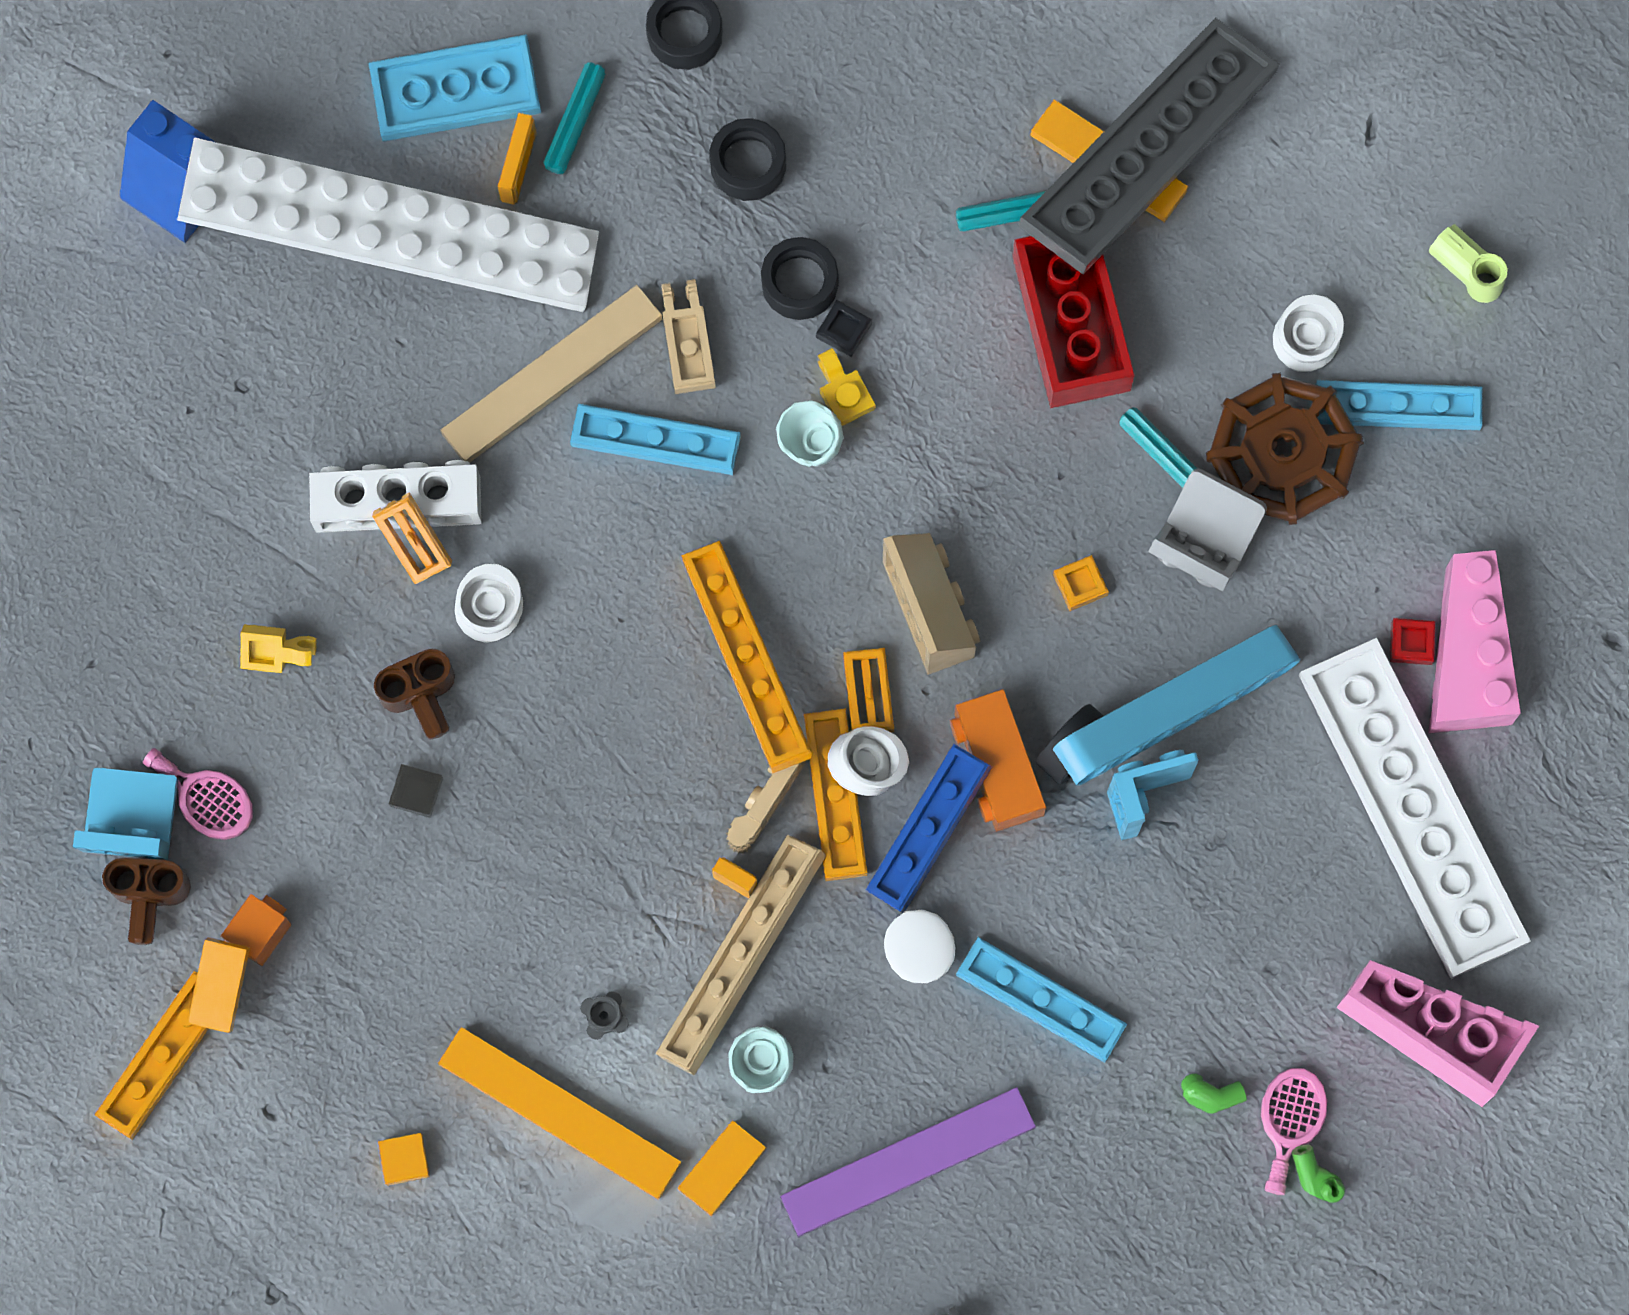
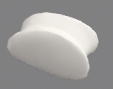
(1308, 333)
(488, 603)
(868, 760)
(919, 946)

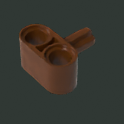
(419, 692)
(145, 893)

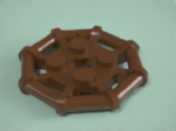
(1291, 425)

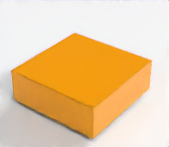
(1080, 583)
(734, 877)
(403, 1159)

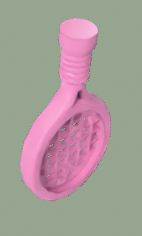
(159, 763)
(1280, 1165)

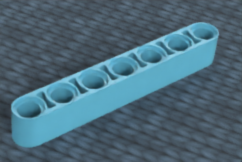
(1176, 705)

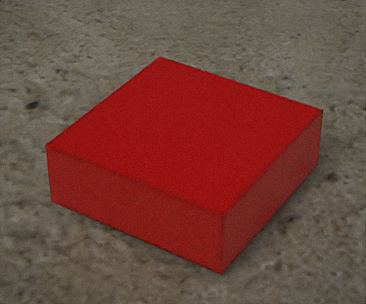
(1412, 641)

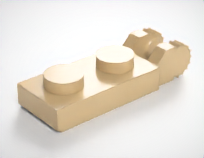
(687, 342)
(761, 806)

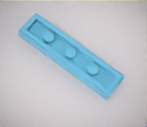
(1408, 405)
(655, 439)
(1041, 999)

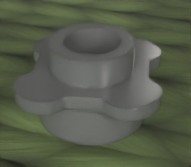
(594, 1007)

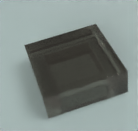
(415, 790)

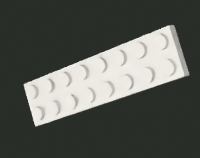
(1414, 808)

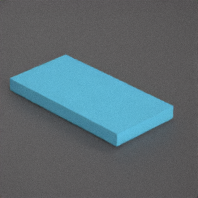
(454, 87)

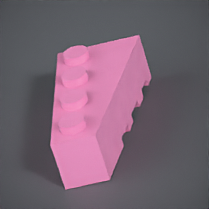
(1474, 655)
(1438, 1029)

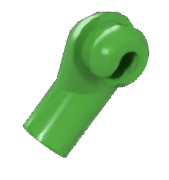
(1209, 1098)
(1316, 1179)

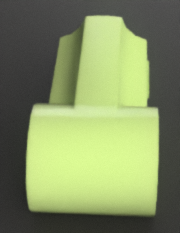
(1468, 260)

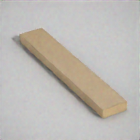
(551, 374)
(740, 954)

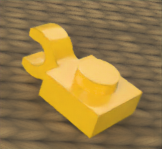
(845, 393)
(268, 649)

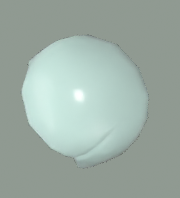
(809, 433)
(760, 1059)

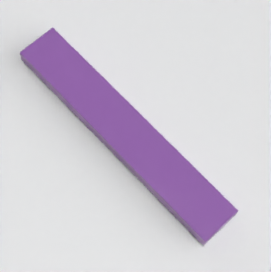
(907, 1162)

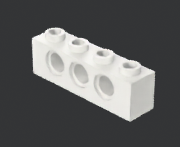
(333, 483)

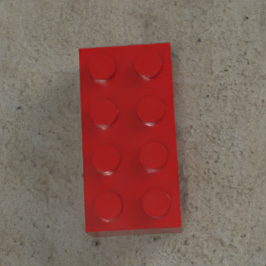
(1072, 325)

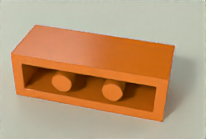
(992, 735)

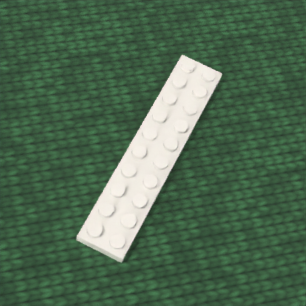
(387, 225)

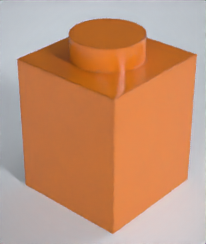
(258, 926)

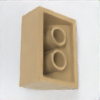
(929, 600)

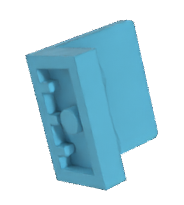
(1128, 787)
(129, 814)

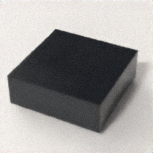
(844, 328)

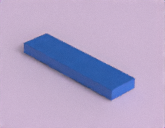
(928, 828)

